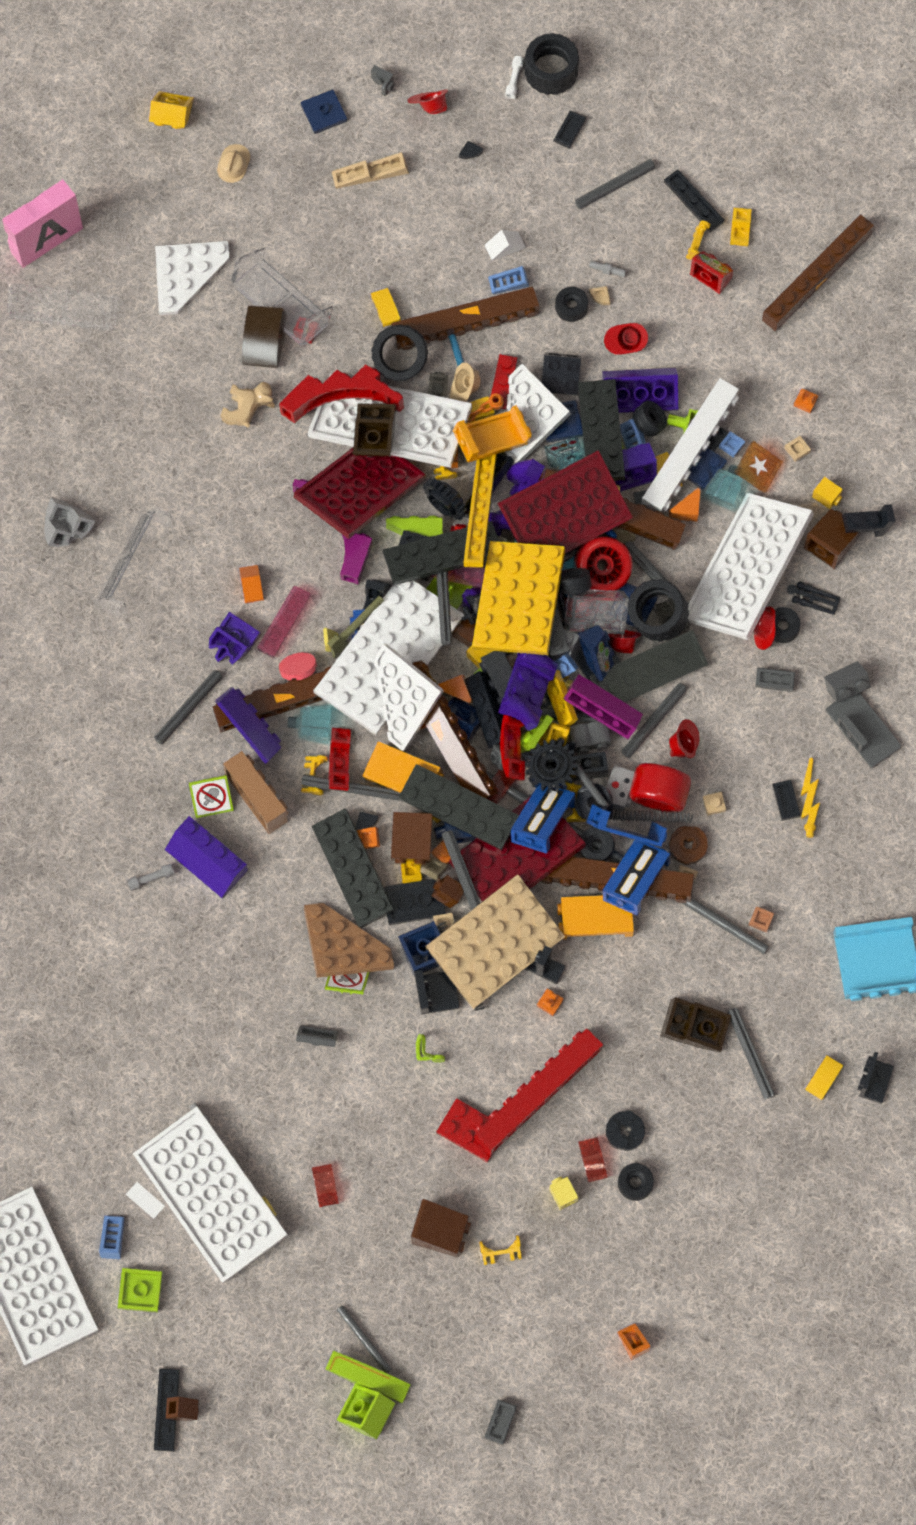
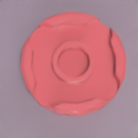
(297, 666)

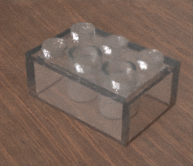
(597, 608)

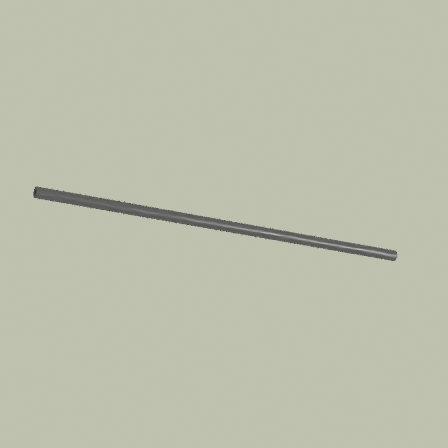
(694, 905)

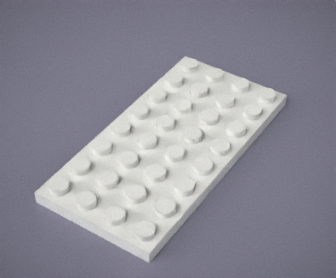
(420, 432)
(748, 565)
(405, 622)
(210, 1194)
(36, 1284)

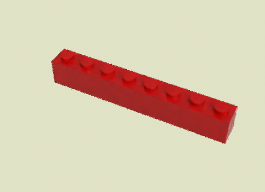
(537, 1091)

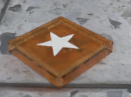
(758, 466)

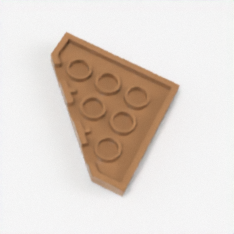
(341, 945)

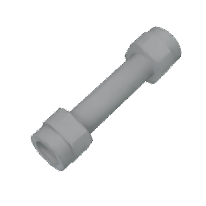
(134, 883)

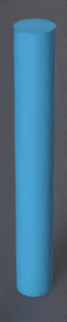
(456, 350)

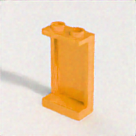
(492, 434)
(393, 767)
(592, 917)

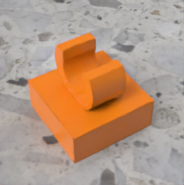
(805, 400)
(550, 1002)

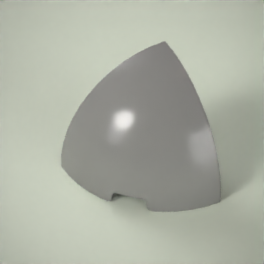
(65, 523)

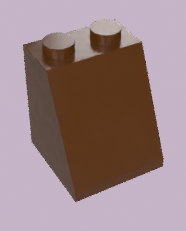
(829, 539)
(411, 838)
(440, 1229)

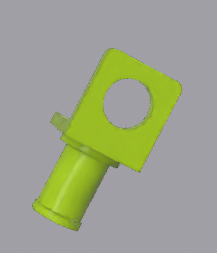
(679, 421)

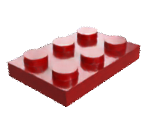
(460, 1126)

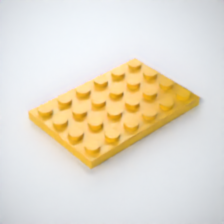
(518, 598)

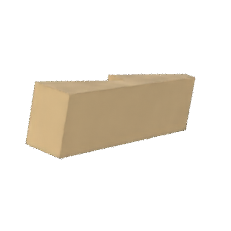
(366, 172)

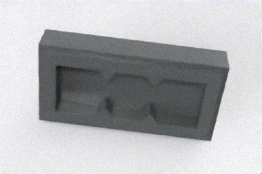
(775, 679)
(317, 1036)
(500, 1422)

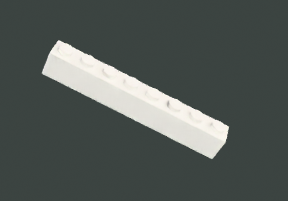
(690, 446)

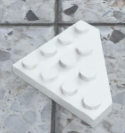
(185, 270)
(539, 407)
(406, 695)

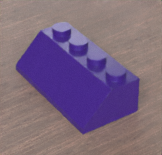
(645, 385)
(639, 467)
(248, 724)
(206, 857)

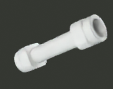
(517, 65)

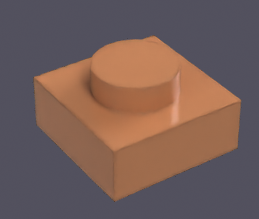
(761, 919)

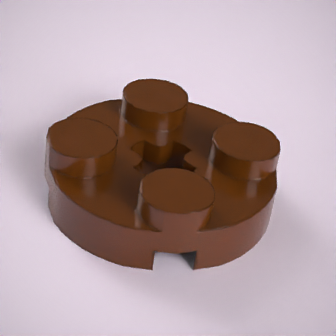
(688, 834)

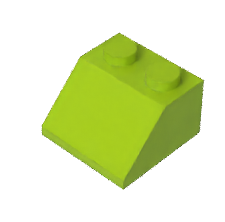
(366, 1411)

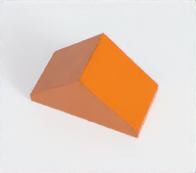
(687, 508)
(251, 584)
(457, 688)
(634, 1341)

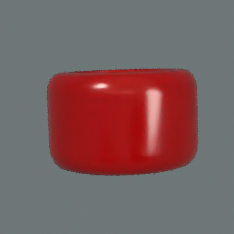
(617, 559)
(660, 787)

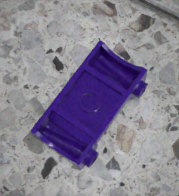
(522, 475)
(527, 688)

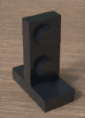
(870, 521)
(373, 589)
(545, 966)

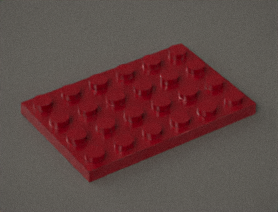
(358, 489)
(567, 506)
(494, 868)

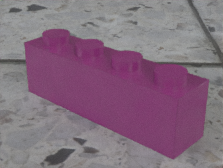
(603, 706)

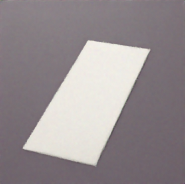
(145, 1200)

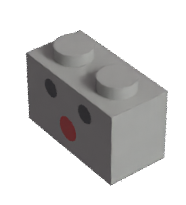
(619, 786)

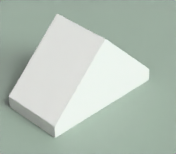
(504, 244)

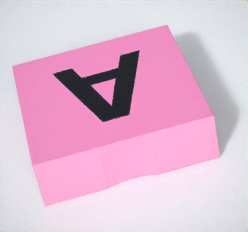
(43, 223)

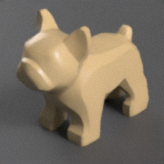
(248, 402)

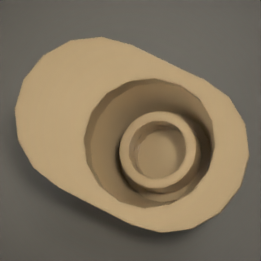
(233, 163)
(465, 382)

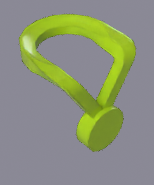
(435, 1058)

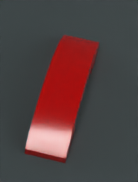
(511, 748)
(339, 759)

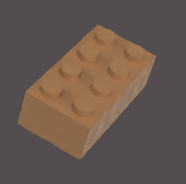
(255, 792)

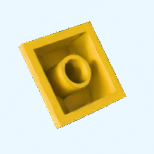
(170, 109)

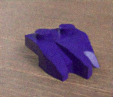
(233, 638)

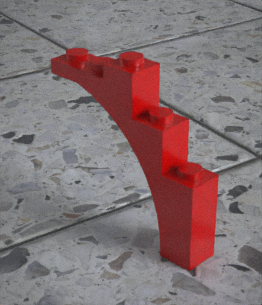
(312, 393)

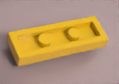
(564, 711)

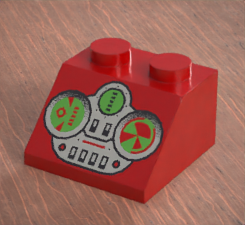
(711, 271)

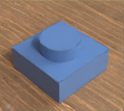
(732, 444)
(566, 665)

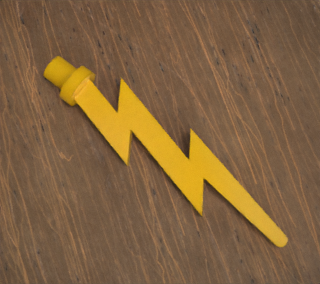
(810, 789)

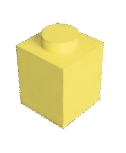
(563, 1192)

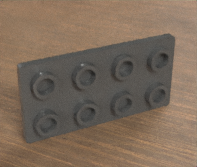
(863, 729)

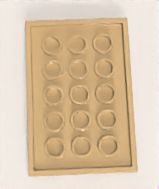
(494, 941)

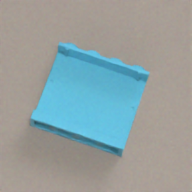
(876, 958)

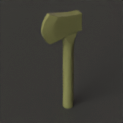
(339, 643)

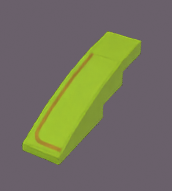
(367, 1376)

